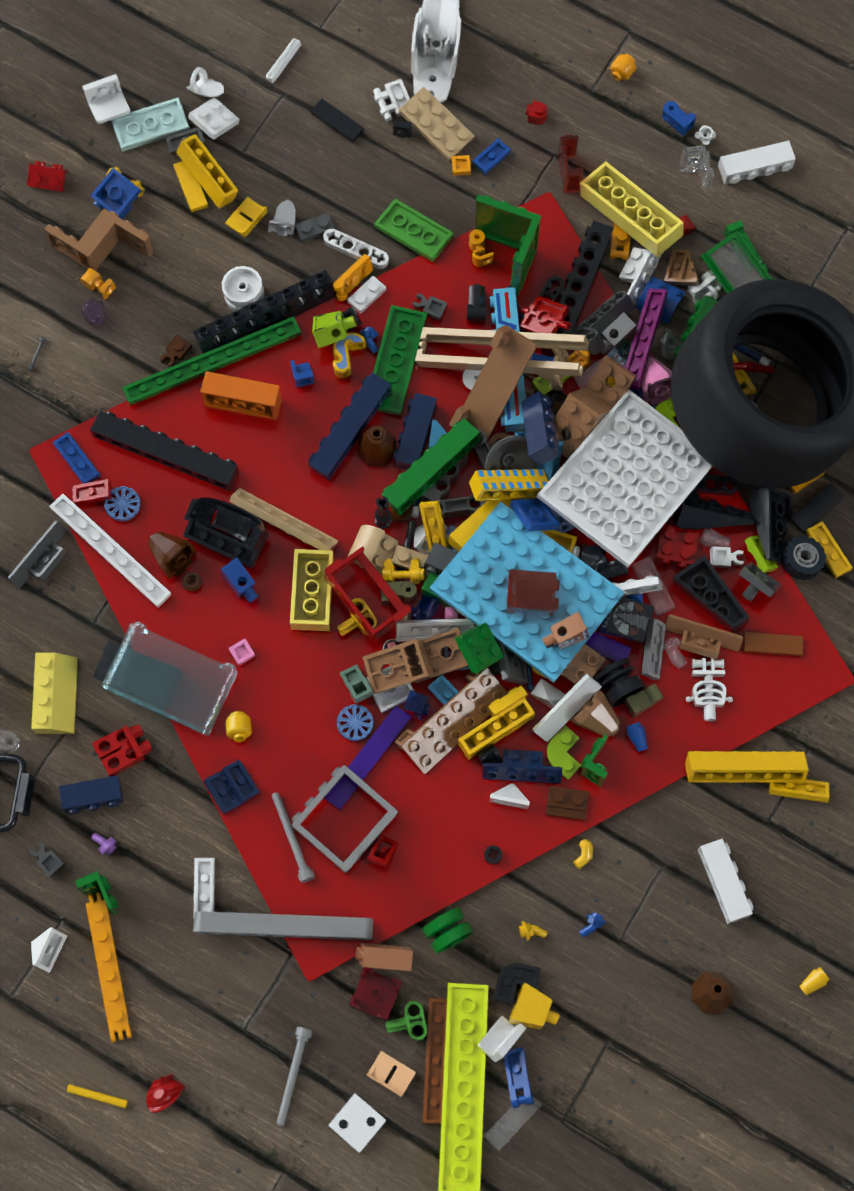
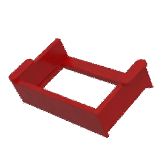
(337, 566)

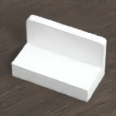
(500, 1038)

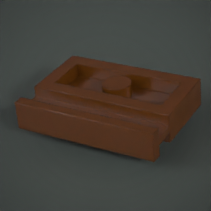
(567, 803)

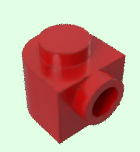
(536, 113)

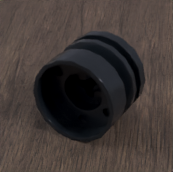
(617, 679)

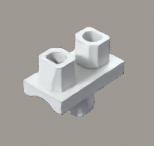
(708, 287)

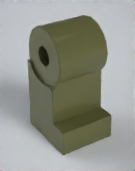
(404, 590)
(643, 700)

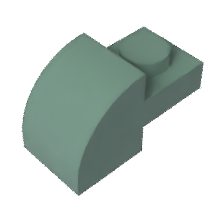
(356, 684)

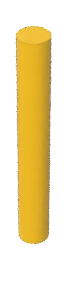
(97, 1096)

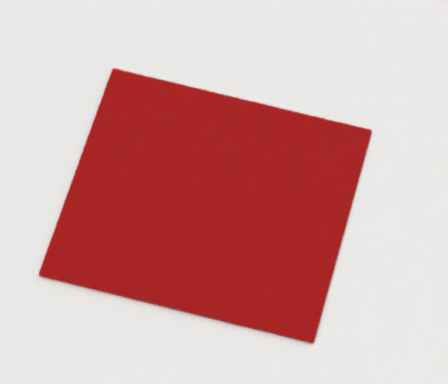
(295, 678)

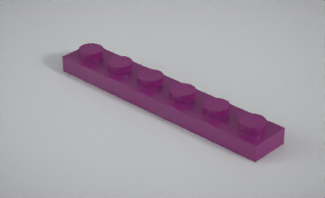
(646, 334)

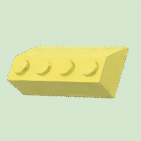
(54, 694)

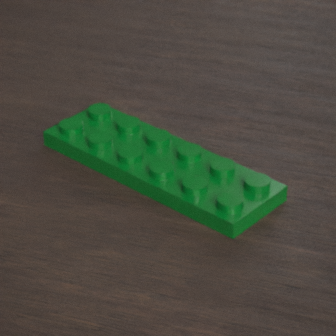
(398, 354)

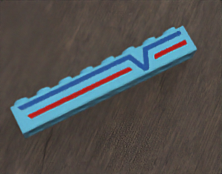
(506, 314)

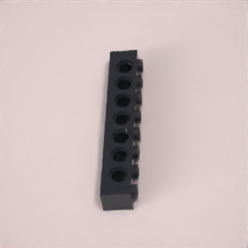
(597, 232)
(266, 312)

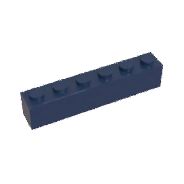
(350, 426)

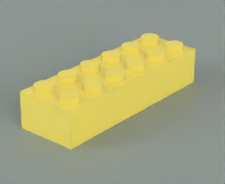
(631, 209)

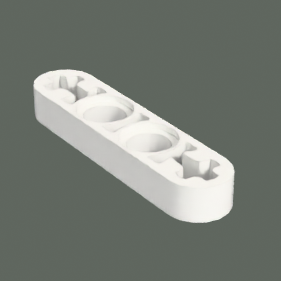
(357, 246)

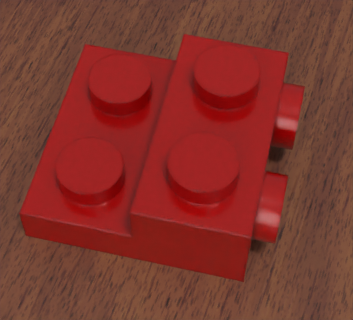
(676, 546)

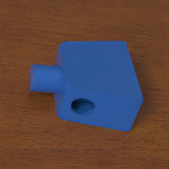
(233, 574)

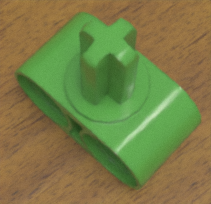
(409, 1022)

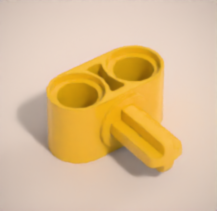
(352, 622)

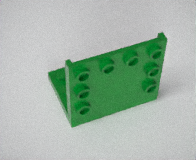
(511, 228)

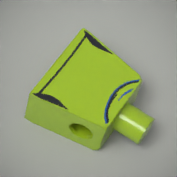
(331, 328)

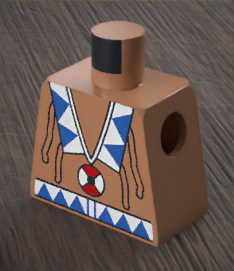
(571, 626)

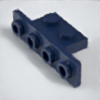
(522, 766)

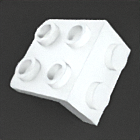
(106, 99)

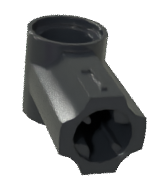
(476, 309)

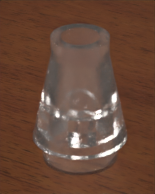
(713, 538)

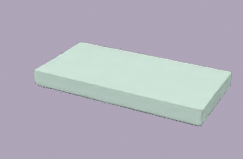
(150, 124)

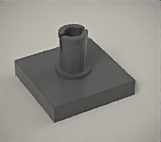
(758, 581)
(511, 667)

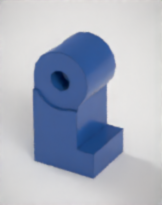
(677, 118)

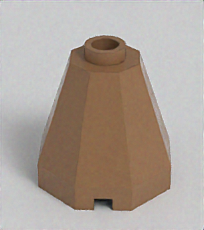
(597, 716)

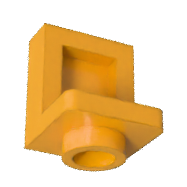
(581, 357)

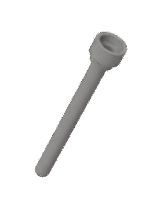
(305, 873)
(302, 1036)

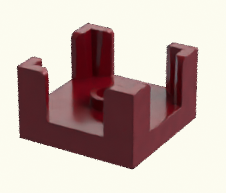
(375, 994)

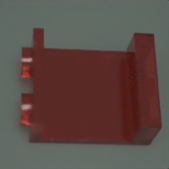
(570, 177)
(532, 591)

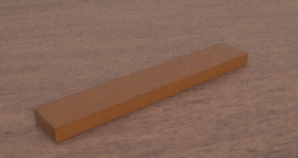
(434, 1061)

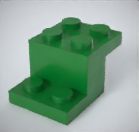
(479, 647)

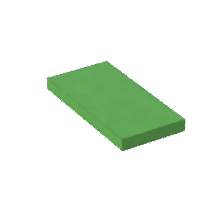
(414, 230)

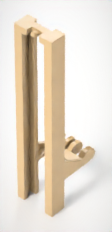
(549, 370)

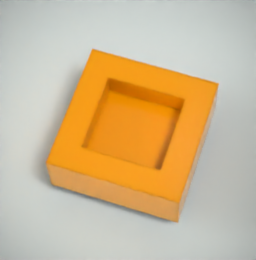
(461, 165)

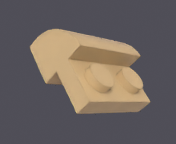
(377, 546)

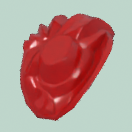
(163, 1093)

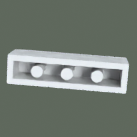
(756, 162)
(725, 882)

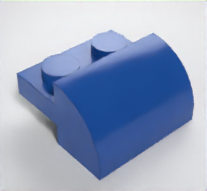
(673, 299)

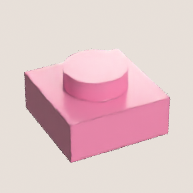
(241, 652)

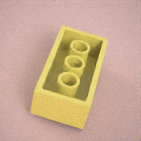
(311, 591)

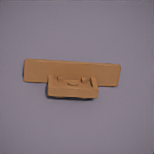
(702, 638)

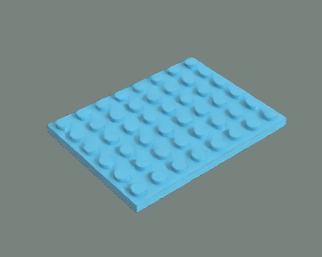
(478, 584)

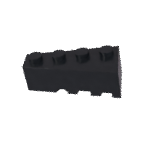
(710, 592)

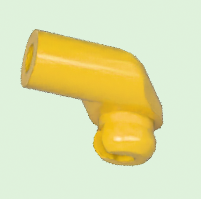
(586, 853)

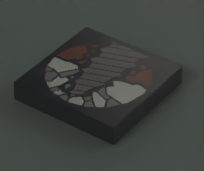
(630, 620)

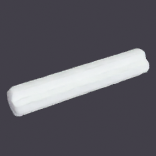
(283, 60)

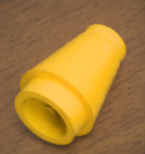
(814, 981)

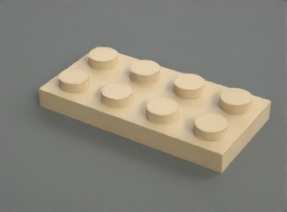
(436, 123)

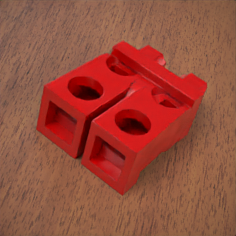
(120, 750)

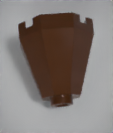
(377, 446)
(171, 553)
(706, 998)

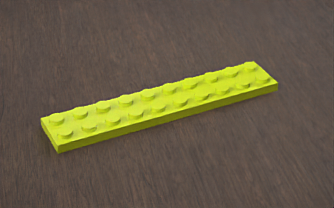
(463, 1088)

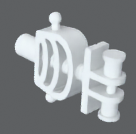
(709, 701)

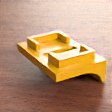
(251, 210)
(506, 701)

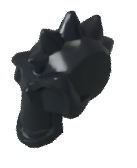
(595, 558)

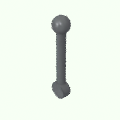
(42, 340)

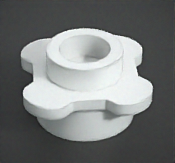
(705, 130)

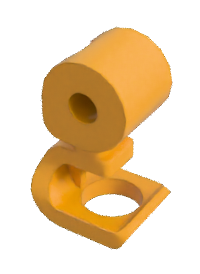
(476, 244)
(93, 280)

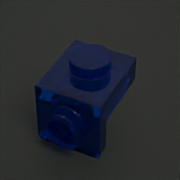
(425, 608)
(418, 704)

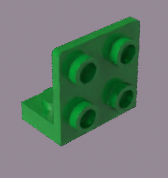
(594, 771)
(90, 885)

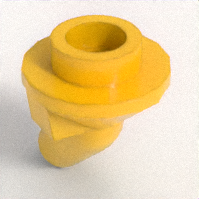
(528, 930)

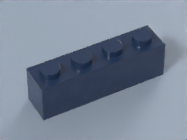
(540, 428)
(416, 430)

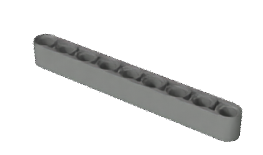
(283, 925)

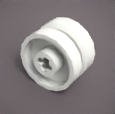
(242, 287)

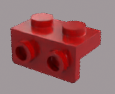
(46, 176)

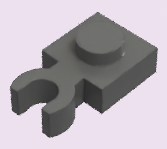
(433, 307)
(48, 862)

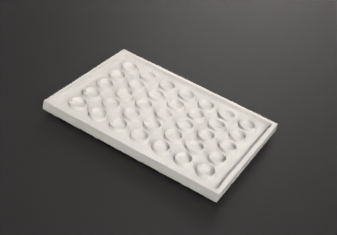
(626, 478)

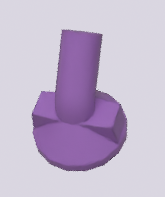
(107, 846)

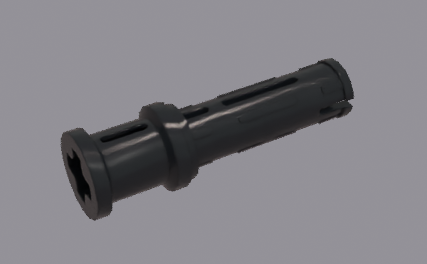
(383, 514)

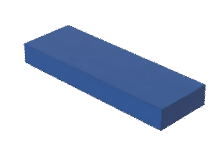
(76, 459)

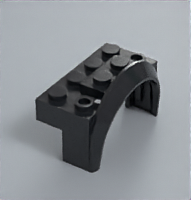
(230, 520)

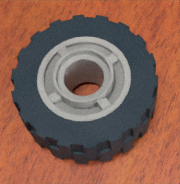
(810, 550)

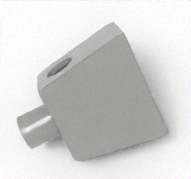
(619, 331)

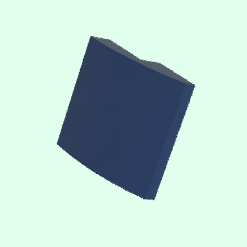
(231, 787)

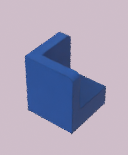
(302, 374)

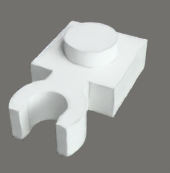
(723, 557)

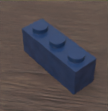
(91, 795)

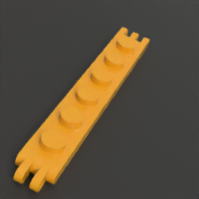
(108, 968)

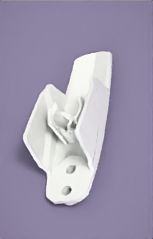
(435, 46)

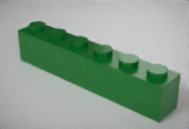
(431, 466)

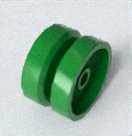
(449, 933)

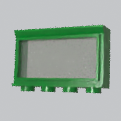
(734, 263)

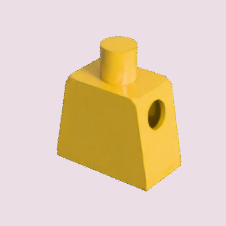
(532, 1009)

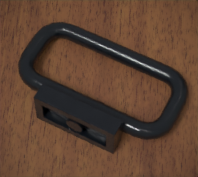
(23, 791)

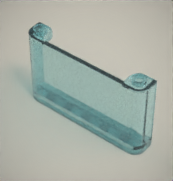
(169, 679)

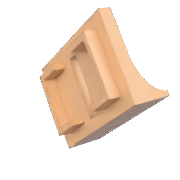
(400, 1078)

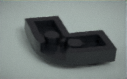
(512, 976)

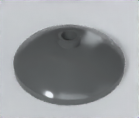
(517, 451)

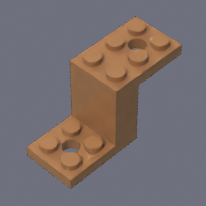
(99, 240)
(589, 405)

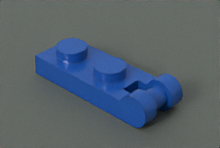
(518, 1077)

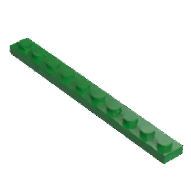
(211, 360)

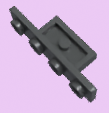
(42, 557)

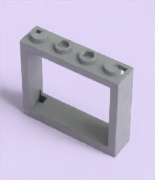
(324, 789)

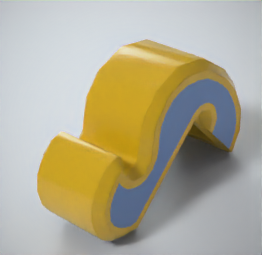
(342, 364)

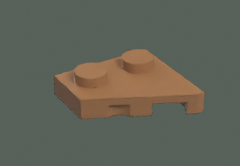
(681, 269)

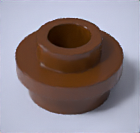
(191, 576)

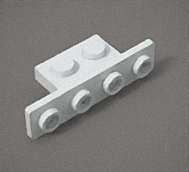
(638, 271)

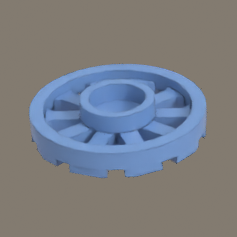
(123, 504)
(355, 722)

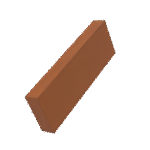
(773, 644)

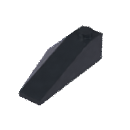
(771, 511)
(703, 514)

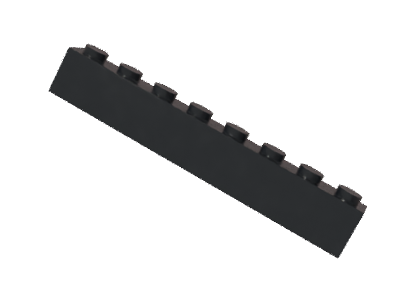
(165, 450)

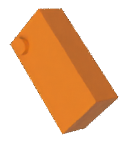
(241, 395)

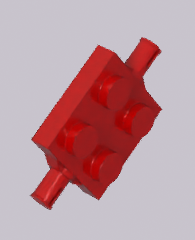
(544, 316)

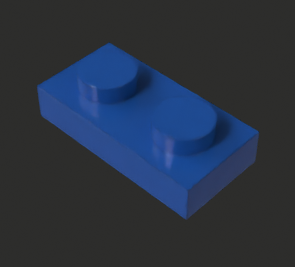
(491, 156)

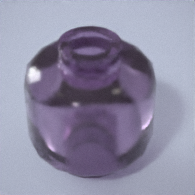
(94, 312)

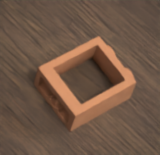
(384, 956)

